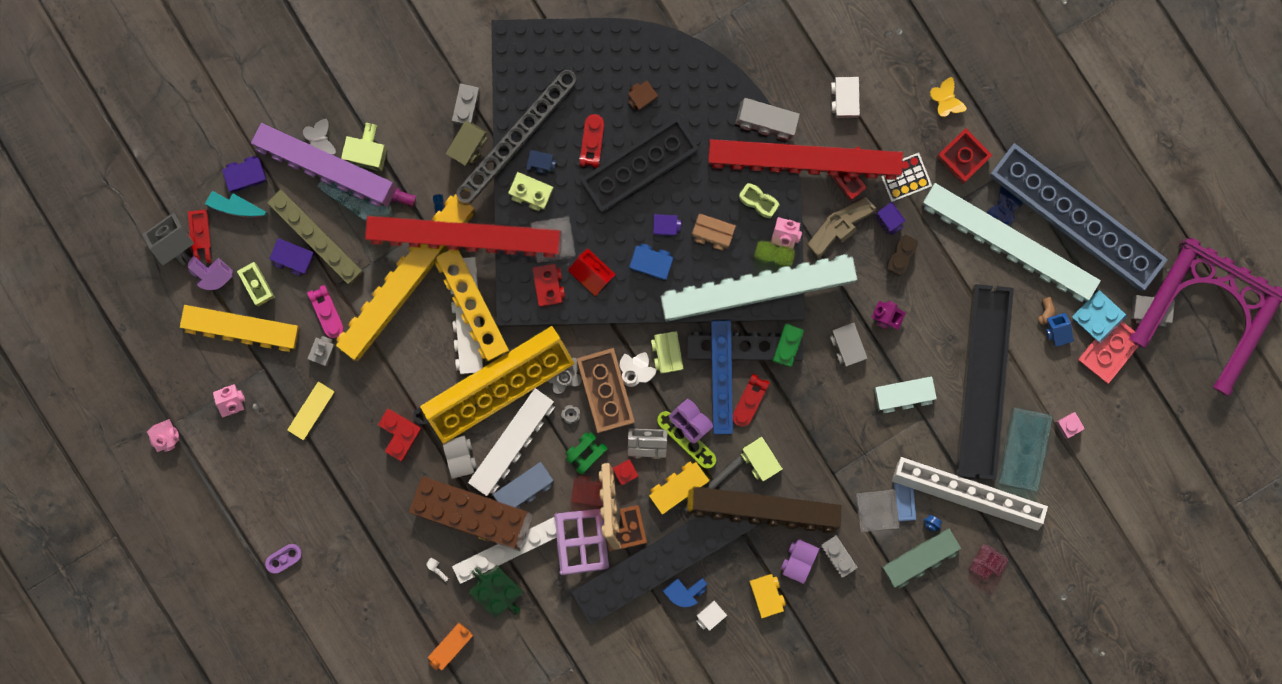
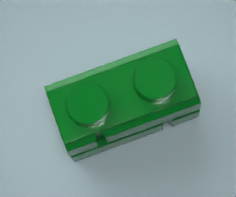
(788, 345)

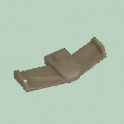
(840, 225)

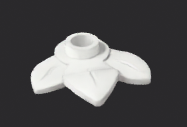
(638, 367)

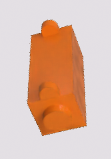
(449, 647)

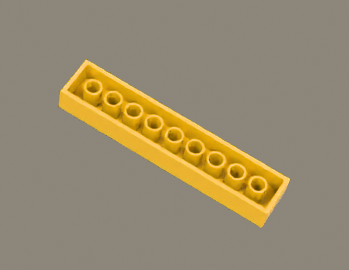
(398, 286)

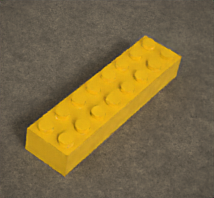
(497, 384)

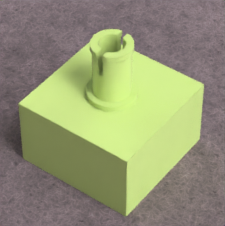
(364, 151)

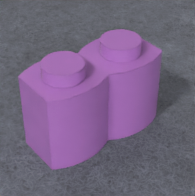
(691, 421)
(800, 561)

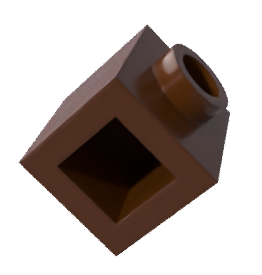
(641, 96)

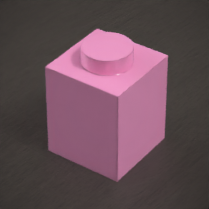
(1069, 425)

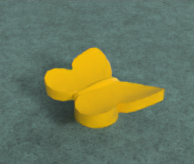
(946, 99)

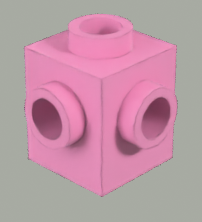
(786, 233)
(229, 400)
(163, 436)

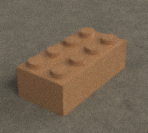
(605, 390)

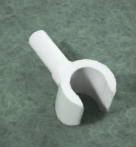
(432, 565)

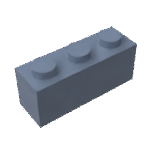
(525, 486)

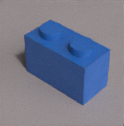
(651, 262)

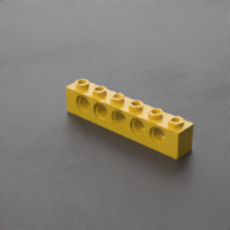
(498, 346)

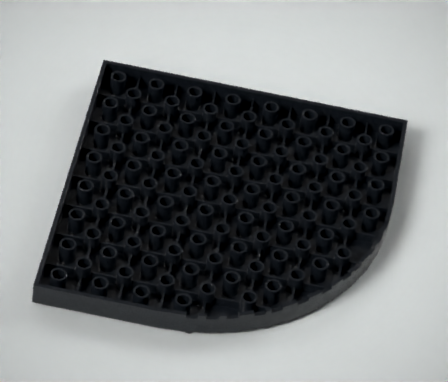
(690, 84)

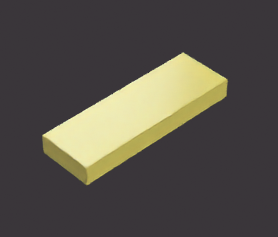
(311, 411)

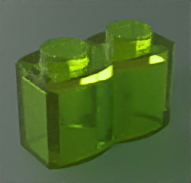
(768, 252)

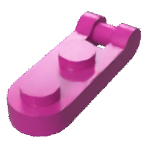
(326, 312)

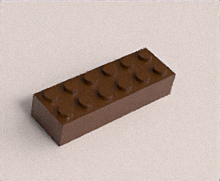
(471, 513)

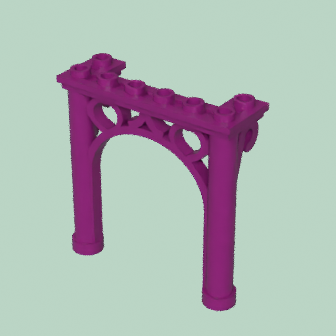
(1252, 331)

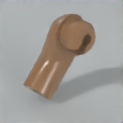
(1049, 311)

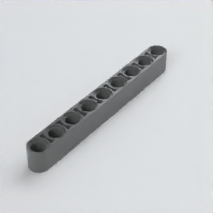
(518, 128)

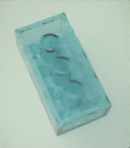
(1024, 449)

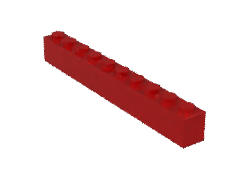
(805, 158)
(463, 235)

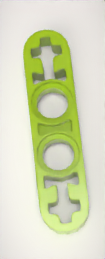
(684, 443)

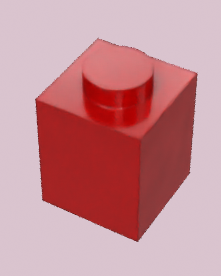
(625, 472)

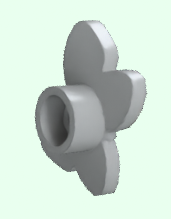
(318, 137)
(566, 378)

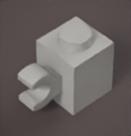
(322, 351)

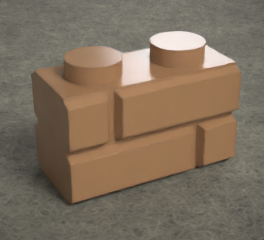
(713, 231)

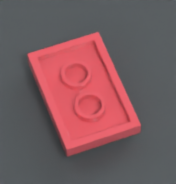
(1111, 354)

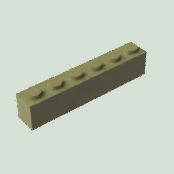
(315, 238)

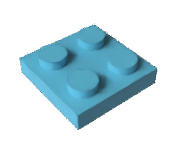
(1099, 316)

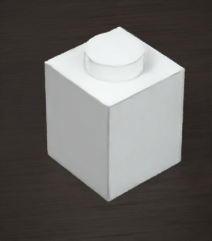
(710, 616)

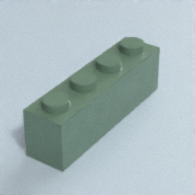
(921, 557)

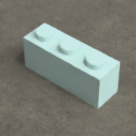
(905, 394)

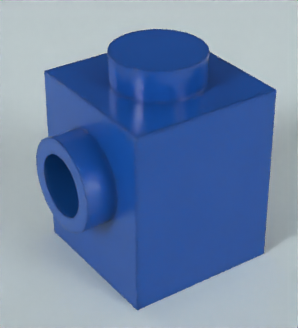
(1059, 330)

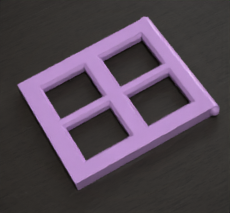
(581, 541)

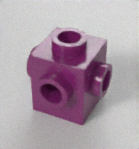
(885, 312)

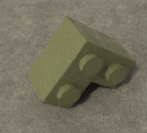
(467, 143)

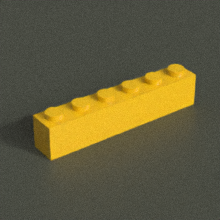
(239, 327)

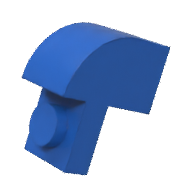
(681, 596)

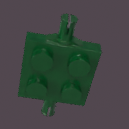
(495, 591)

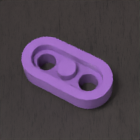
(284, 558)

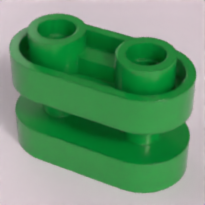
(586, 441)

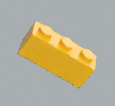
(677, 487)

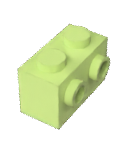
(530, 191)

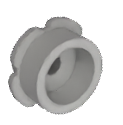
(570, 419)

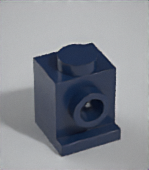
(541, 162)

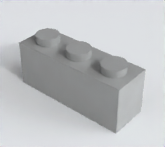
(767, 119)

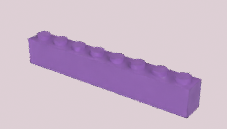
(324, 165)

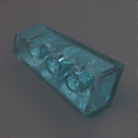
(360, 207)

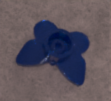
(1005, 206)

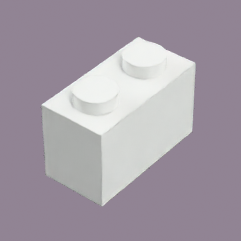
(846, 97)

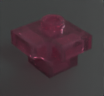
(988, 562)

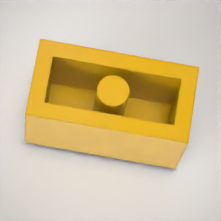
(767, 596)

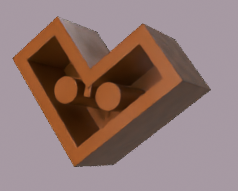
(633, 530)

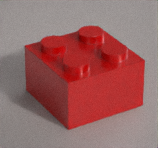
(964, 156)

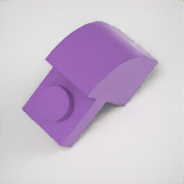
(211, 277)

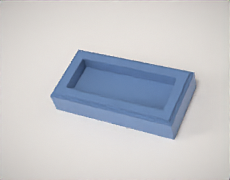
(905, 502)

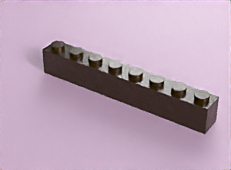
(764, 509)

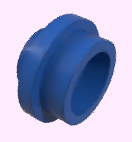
(932, 523)

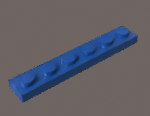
(722, 376)

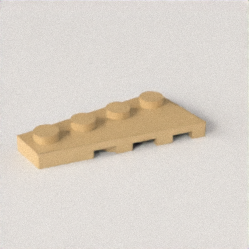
(610, 525)

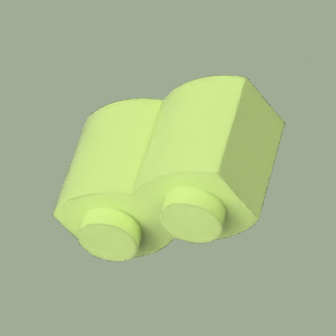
(754, 198)

